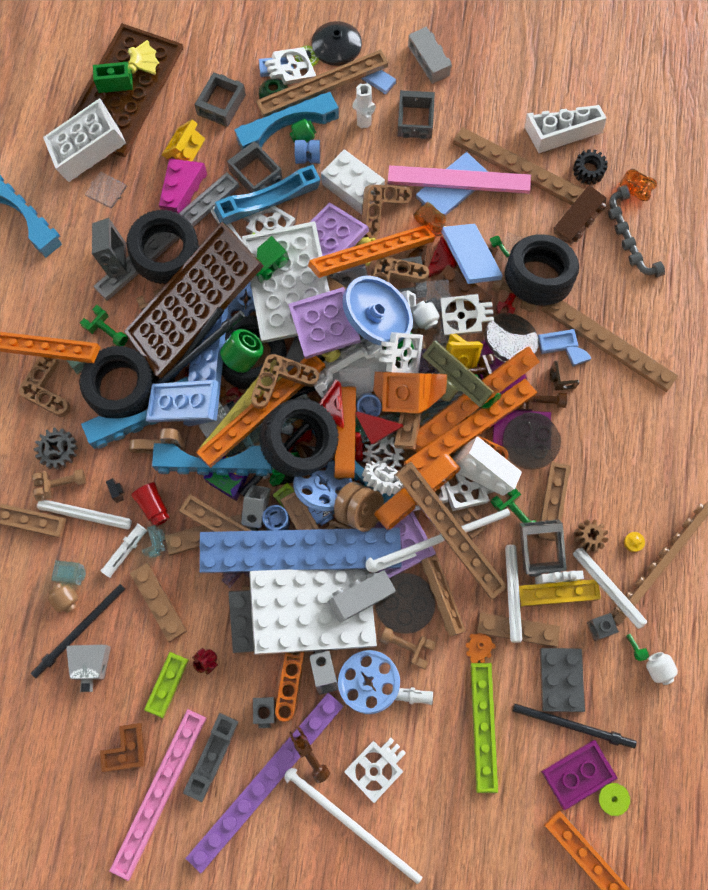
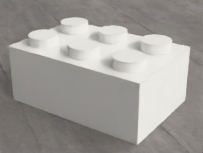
(348, 179)

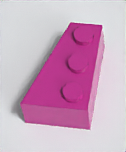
(180, 184)

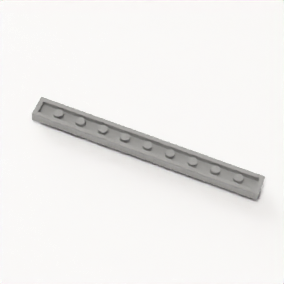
(162, 241)

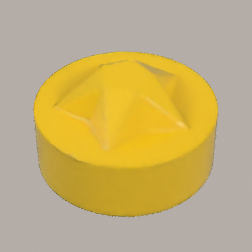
(634, 542)

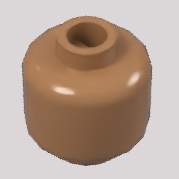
(63, 598)

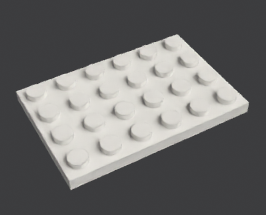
(288, 283)
(295, 613)

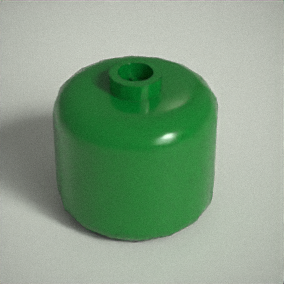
(241, 350)

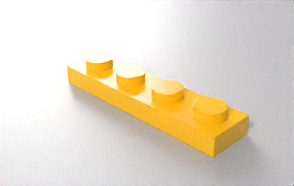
(559, 593)

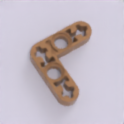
(379, 197)
(392, 266)
(280, 371)
(37, 386)
(167, 436)

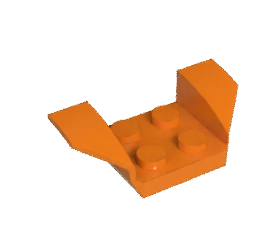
(408, 390)

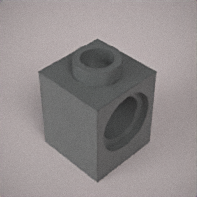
(602, 627)
(258, 703)

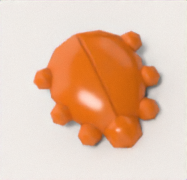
(479, 647)

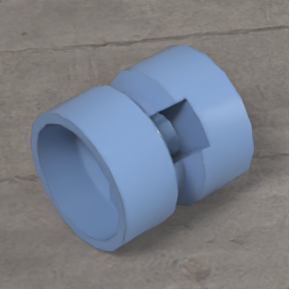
(303, 156)
(368, 404)
(276, 518)

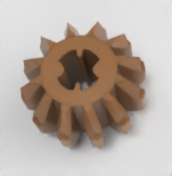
(589, 543)

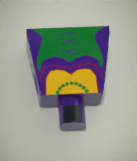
(227, 484)

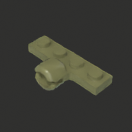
(458, 376)

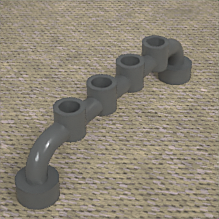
(629, 242)

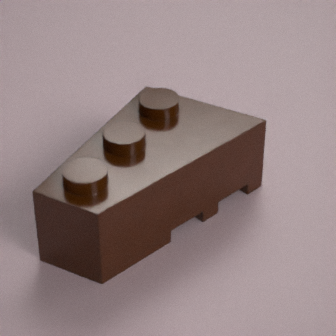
(580, 215)
(459, 287)

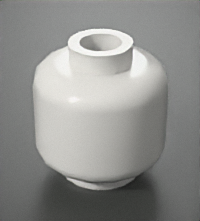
(425, 315)
(661, 668)

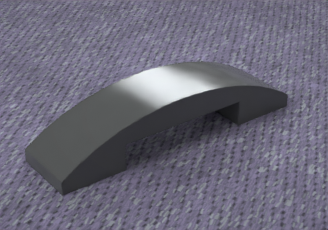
(211, 757)

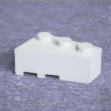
(486, 467)

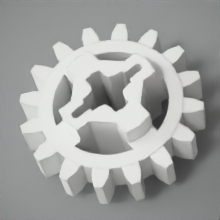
(384, 448)
(381, 478)

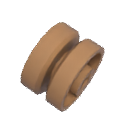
(357, 506)

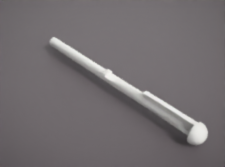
(409, 552)
(352, 825)

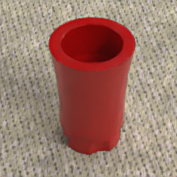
(151, 504)

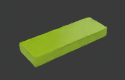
(166, 685)

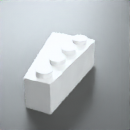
(564, 127)

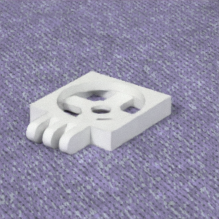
(279, 71)
(252, 219)
(479, 313)
(392, 352)
(470, 502)
(559, 577)
(388, 755)

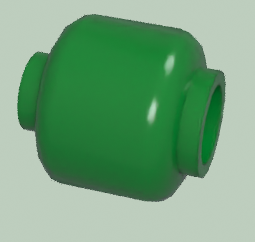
(303, 131)

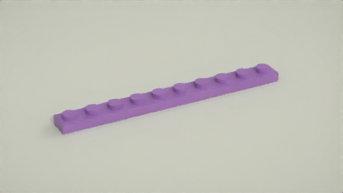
(261, 785)

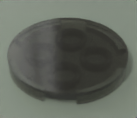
(510, 335)
(531, 441)
(409, 606)

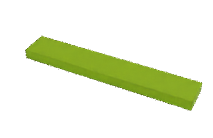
(484, 728)

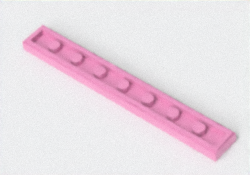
(459, 179)
(157, 795)

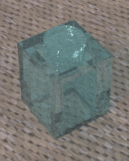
(68, 573)

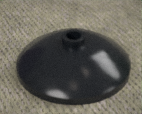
(336, 43)

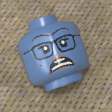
(322, 517)

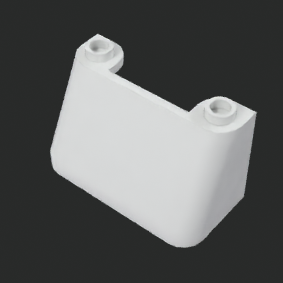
(359, 355)

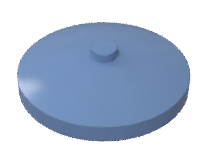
(376, 309)

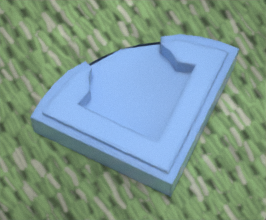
(577, 355)

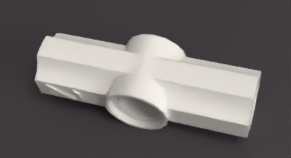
(364, 105)

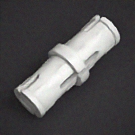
(414, 696)

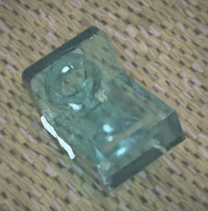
(157, 538)

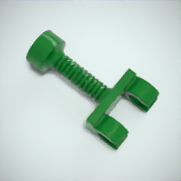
(119, 339)
(499, 505)

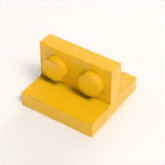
(184, 142)
(466, 352)

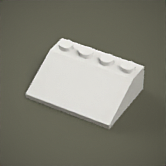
(83, 140)

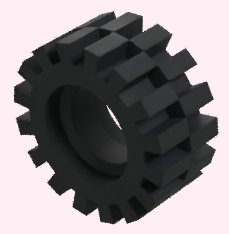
(592, 158)

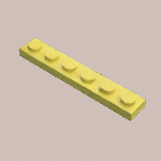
(243, 403)

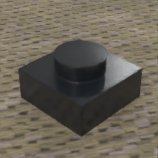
(115, 489)

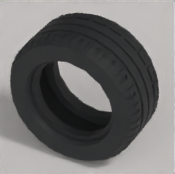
(154, 223)
(545, 250)
(106, 361)
(245, 379)
(322, 425)

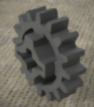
(61, 441)

